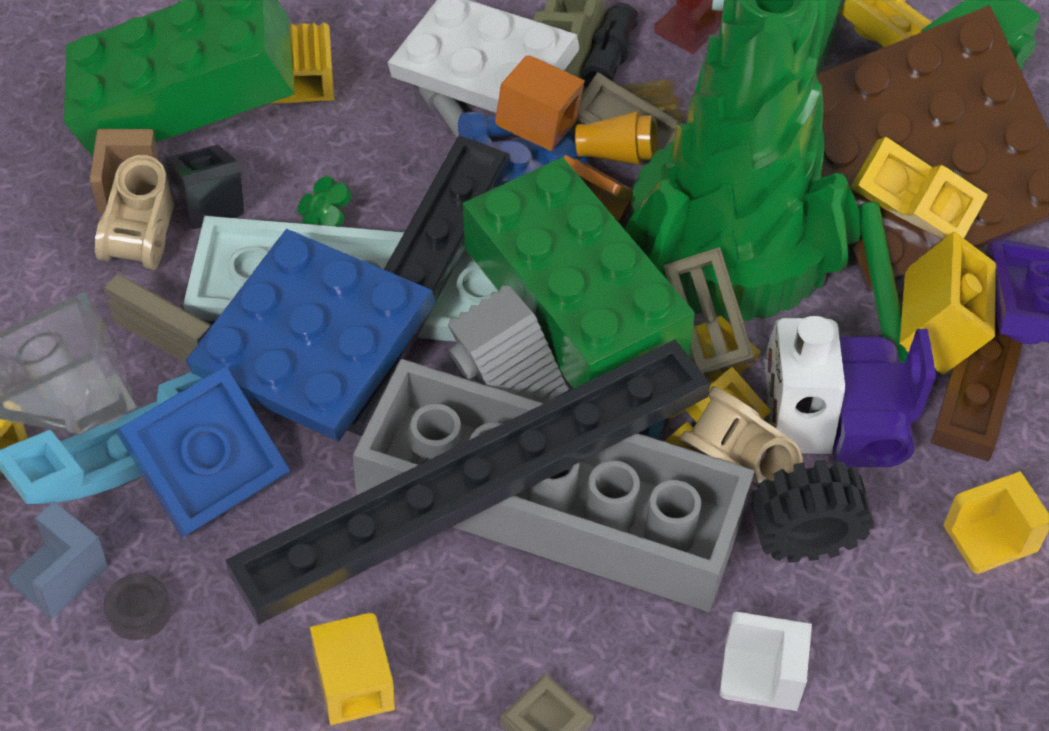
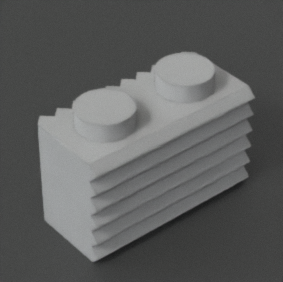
(506, 348)

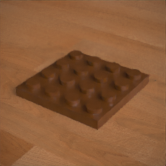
(952, 103)

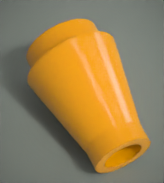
(621, 138)

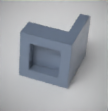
(63, 565)

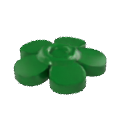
(324, 204)

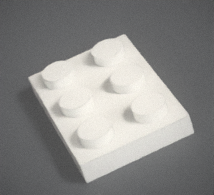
(472, 48)

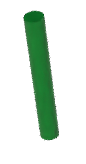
(881, 275)

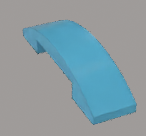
(81, 465)

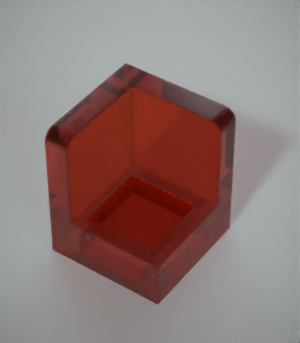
(689, 24)

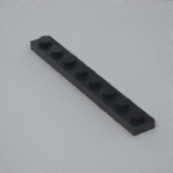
(464, 481)

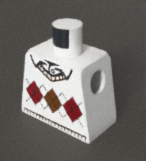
(803, 363)

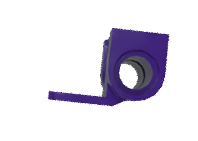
(881, 399)

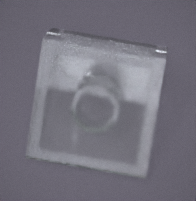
(63, 370)

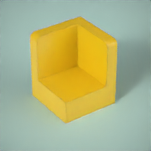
(997, 522)
(352, 668)

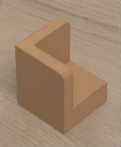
(111, 150)

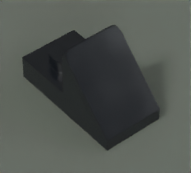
(208, 183)

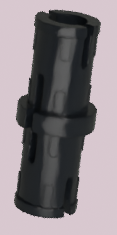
(611, 43)

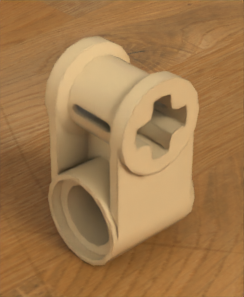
(132, 223)
(739, 436)

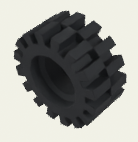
(811, 511)

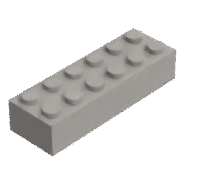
(625, 514)

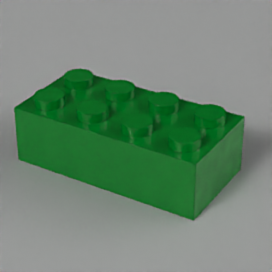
(178, 68)
(574, 271)

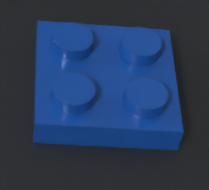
(202, 451)

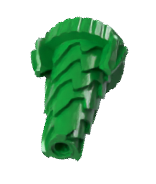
(751, 167)

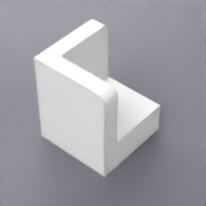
(765, 661)

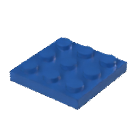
(313, 333)

